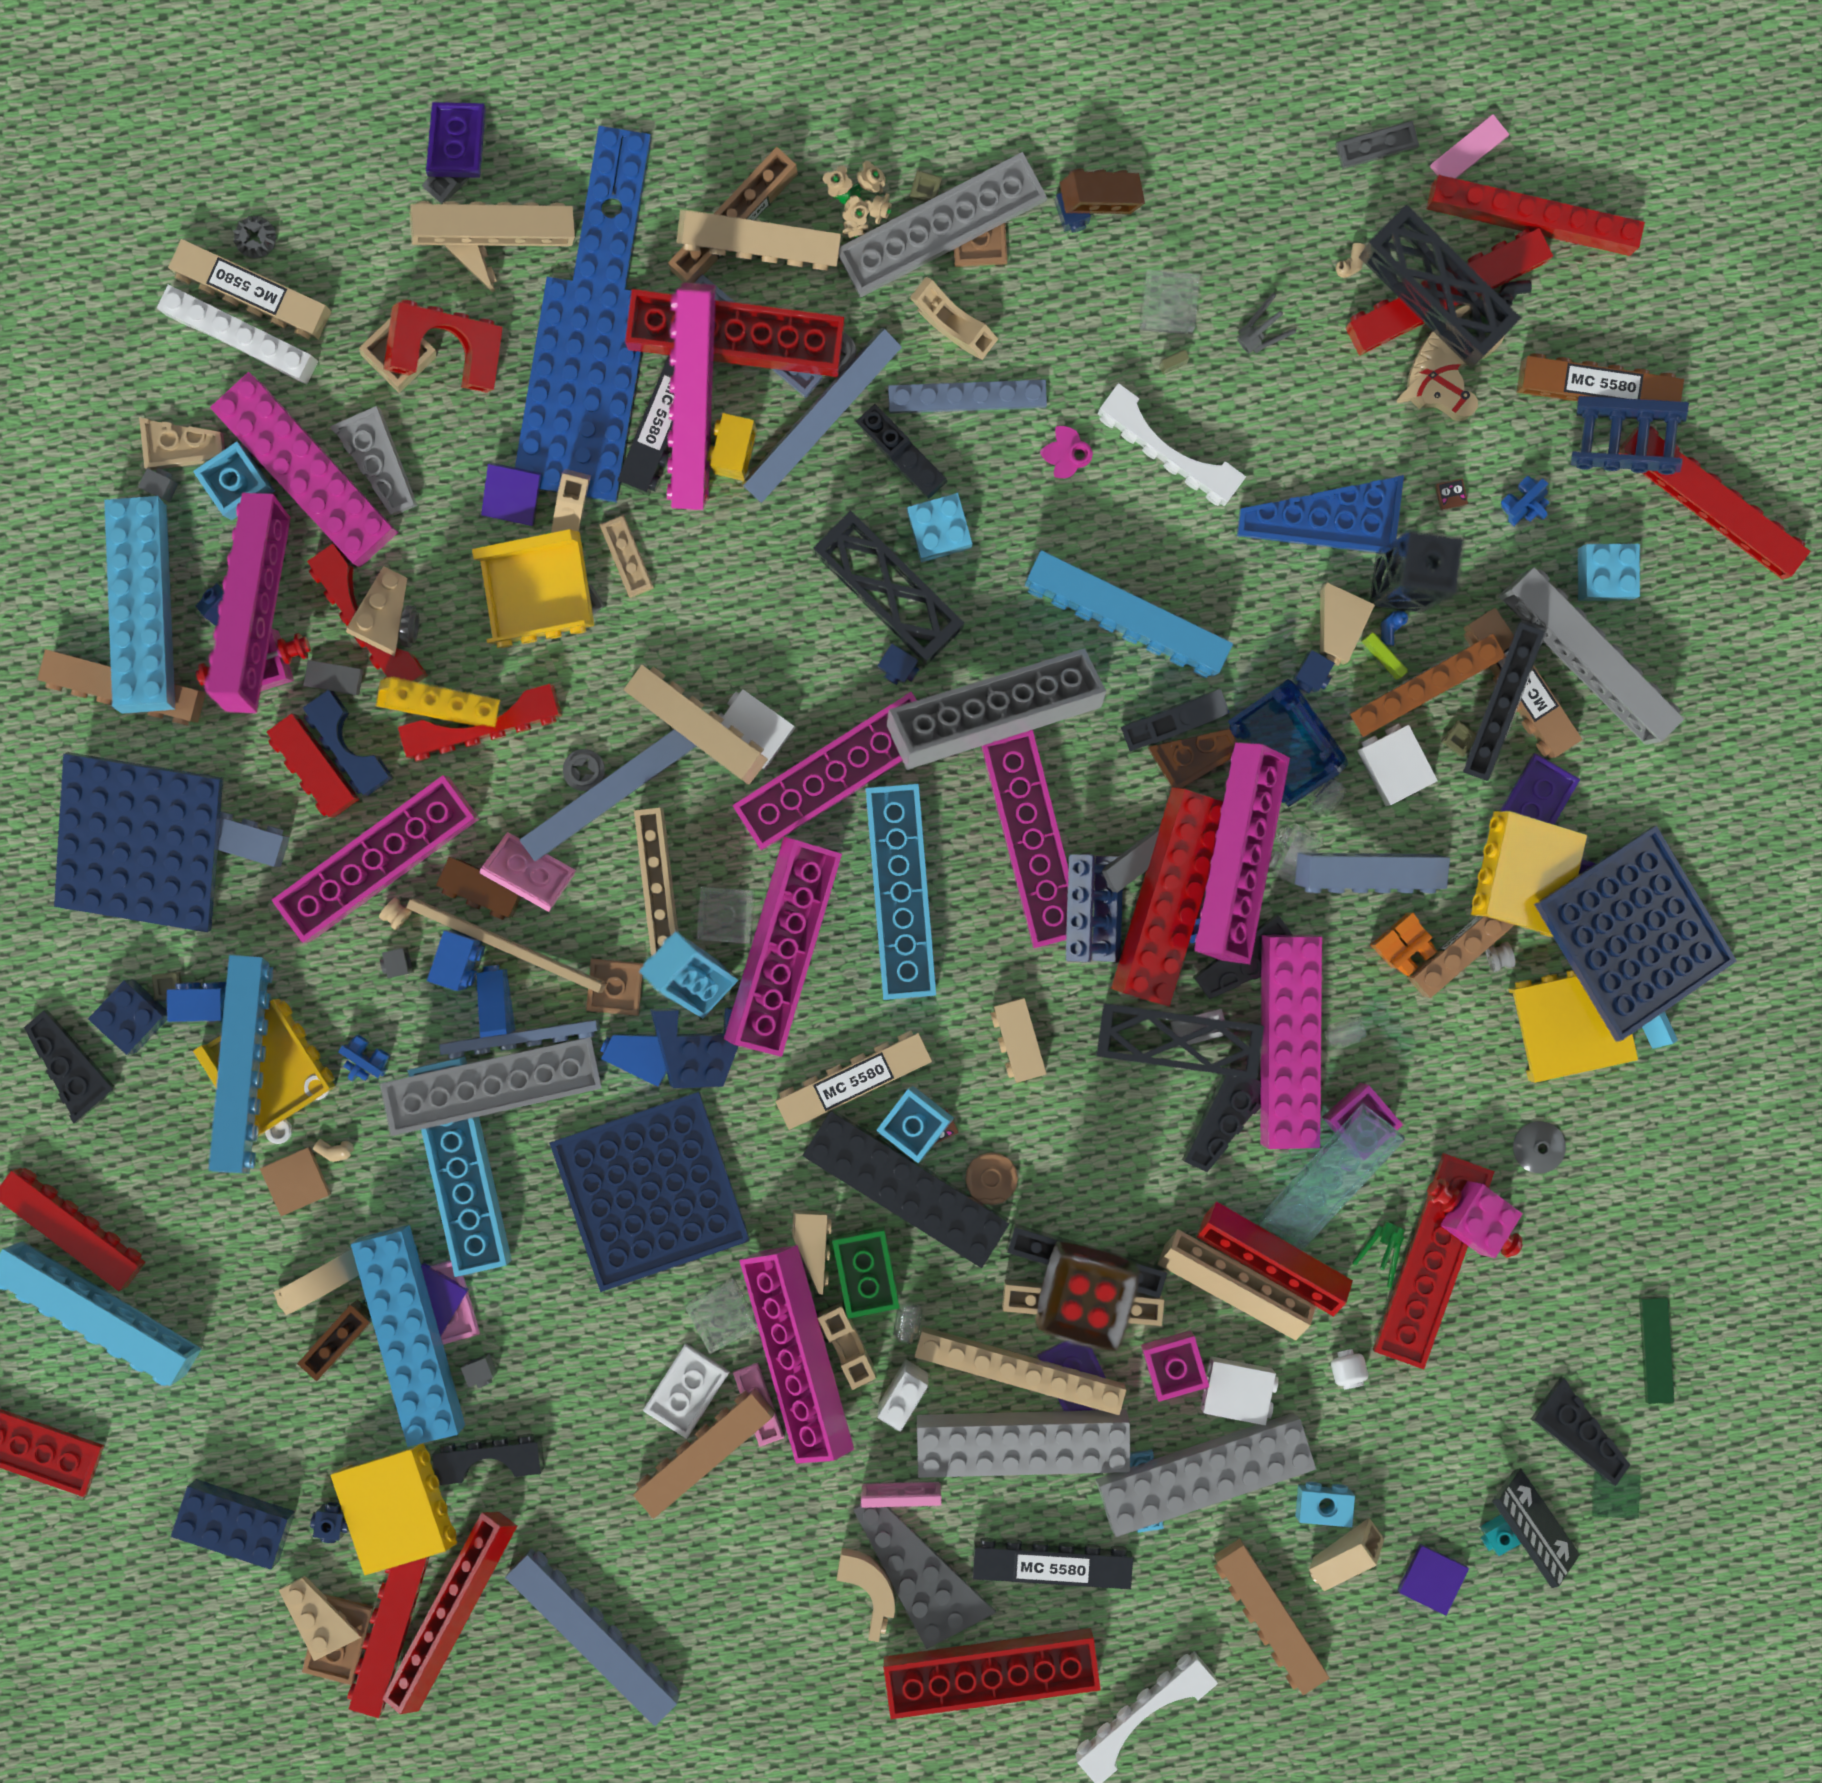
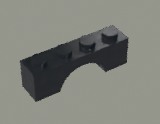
(521, 1455)

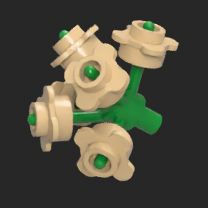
(857, 208)

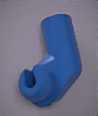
(1390, 625)

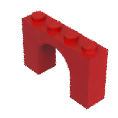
(479, 340)

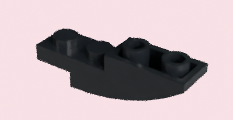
(901, 451)
(1175, 720)

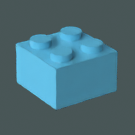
(231, 475)
(939, 527)
(1608, 572)
(915, 1124)

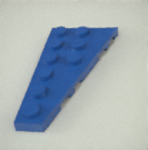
(1342, 518)

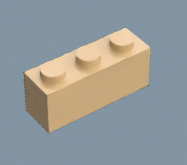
(1018, 1040)

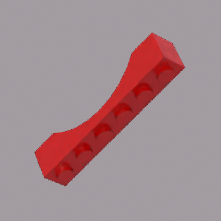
(336, 575)
(532, 707)

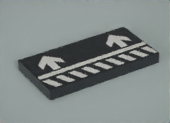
(1536, 1528)

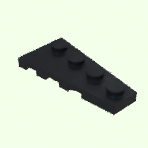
(1224, 975)
(73, 1072)
(1225, 1117)
(1571, 1424)

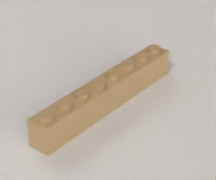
(1020, 1370)

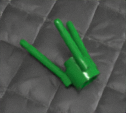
(1393, 1238)

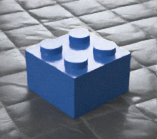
(456, 960)
(195, 1002)

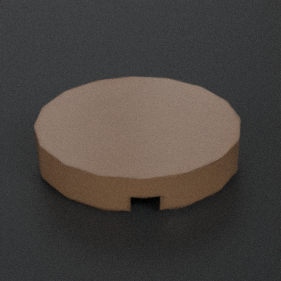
(986, 1172)

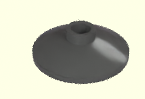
(1527, 1142)

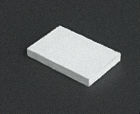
(686, 1390)

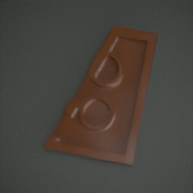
(1193, 757)

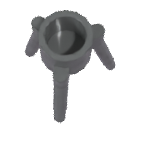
(1252, 338)

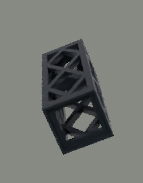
(1452, 272)
(1418, 571)
(920, 592)
(1107, 1030)

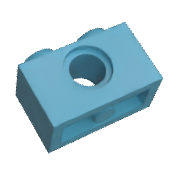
(1336, 1514)

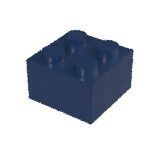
(129, 1016)

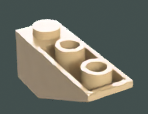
(473, 259)
(570, 501)
(809, 1234)

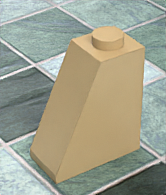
(1341, 622)
(1347, 1556)

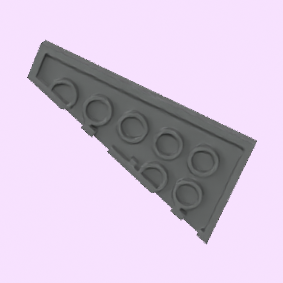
(927, 1586)

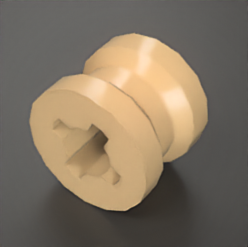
(395, 914)

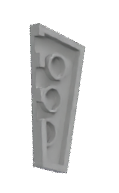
(374, 451)

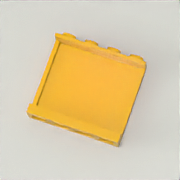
(535, 587)
(436, 702)
(1522, 866)
(1564, 1029)
(285, 1068)
(394, 1509)

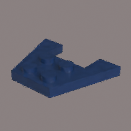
(693, 1058)

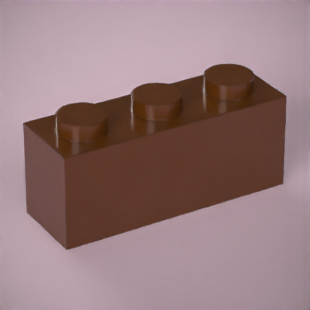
(1102, 192)
(466, 881)
(336, 1340)

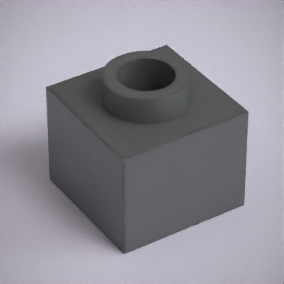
(158, 484)
(396, 963)
(479, 1371)

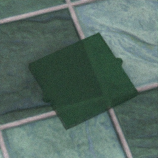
(1617, 1500)

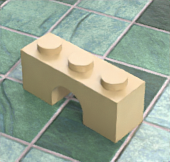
(848, 1345)

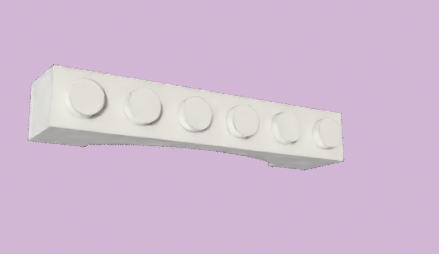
(237, 334)
(1215, 480)
(1186, 1680)

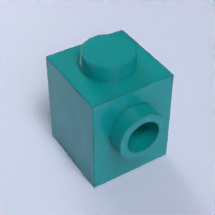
(1498, 1536)

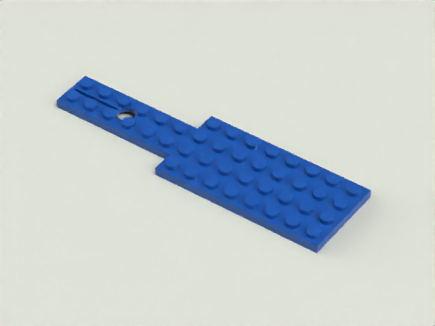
(581, 365)

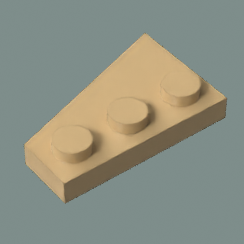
(177, 446)
(380, 612)
(316, 1619)

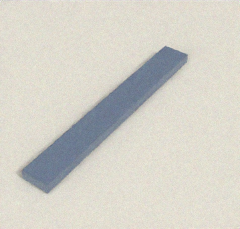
(821, 415)
(606, 794)

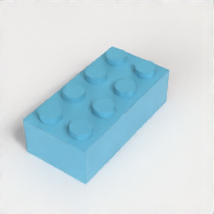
(688, 975)

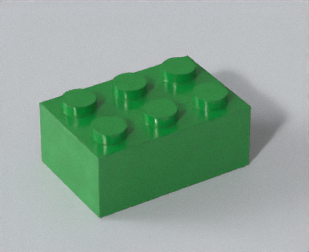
(866, 1272)

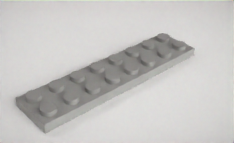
(941, 224)
(490, 1086)

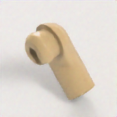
(1353, 264)
(334, 1153)

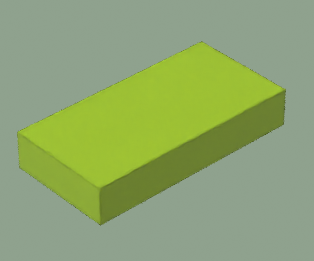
(1384, 656)

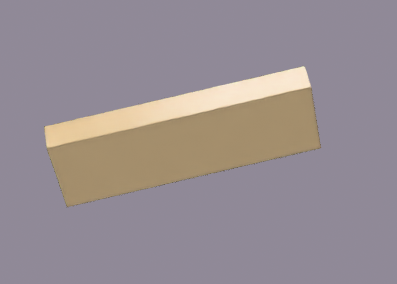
(626, 556)

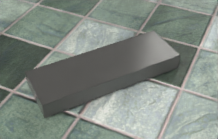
(1377, 145)
(1131, 862)

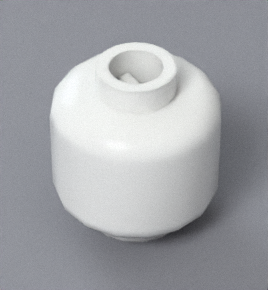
(1349, 1369)

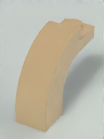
(951, 321)
(317, 1283)
(870, 1575)

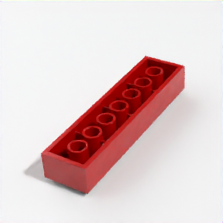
(744, 334)
(1169, 898)
(991, 1673)

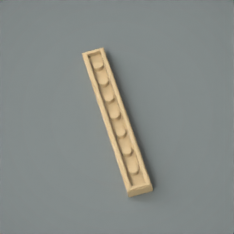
(506, 945)

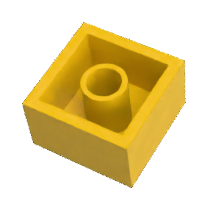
(733, 446)

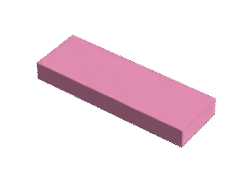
(1470, 148)
(748, 1379)

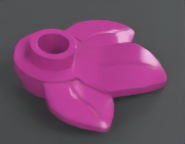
(1062, 452)

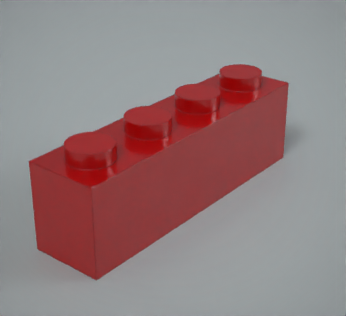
(312, 766)

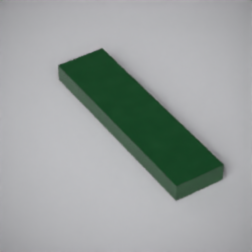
(1656, 1350)

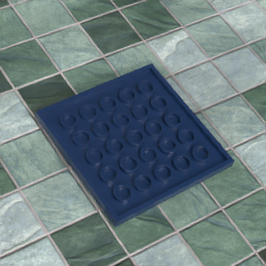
(138, 841)
(1635, 933)
(649, 1191)

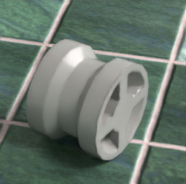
(1500, 956)

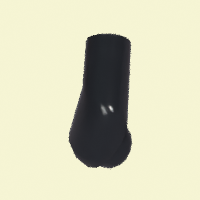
(1511, 289)

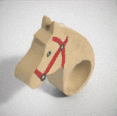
(1436, 378)

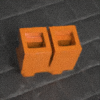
(1413, 939)

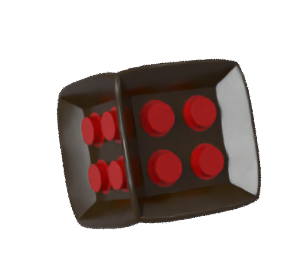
(1087, 1296)

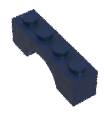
(328, 716)

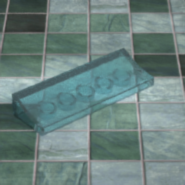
(1331, 1177)

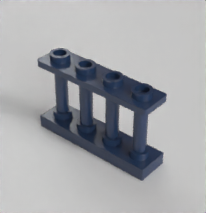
(1618, 410)
(1080, 920)

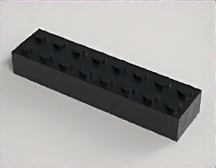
(906, 1188)

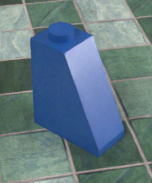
(494, 1002)
(636, 1055)

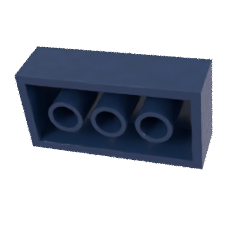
(233, 1524)

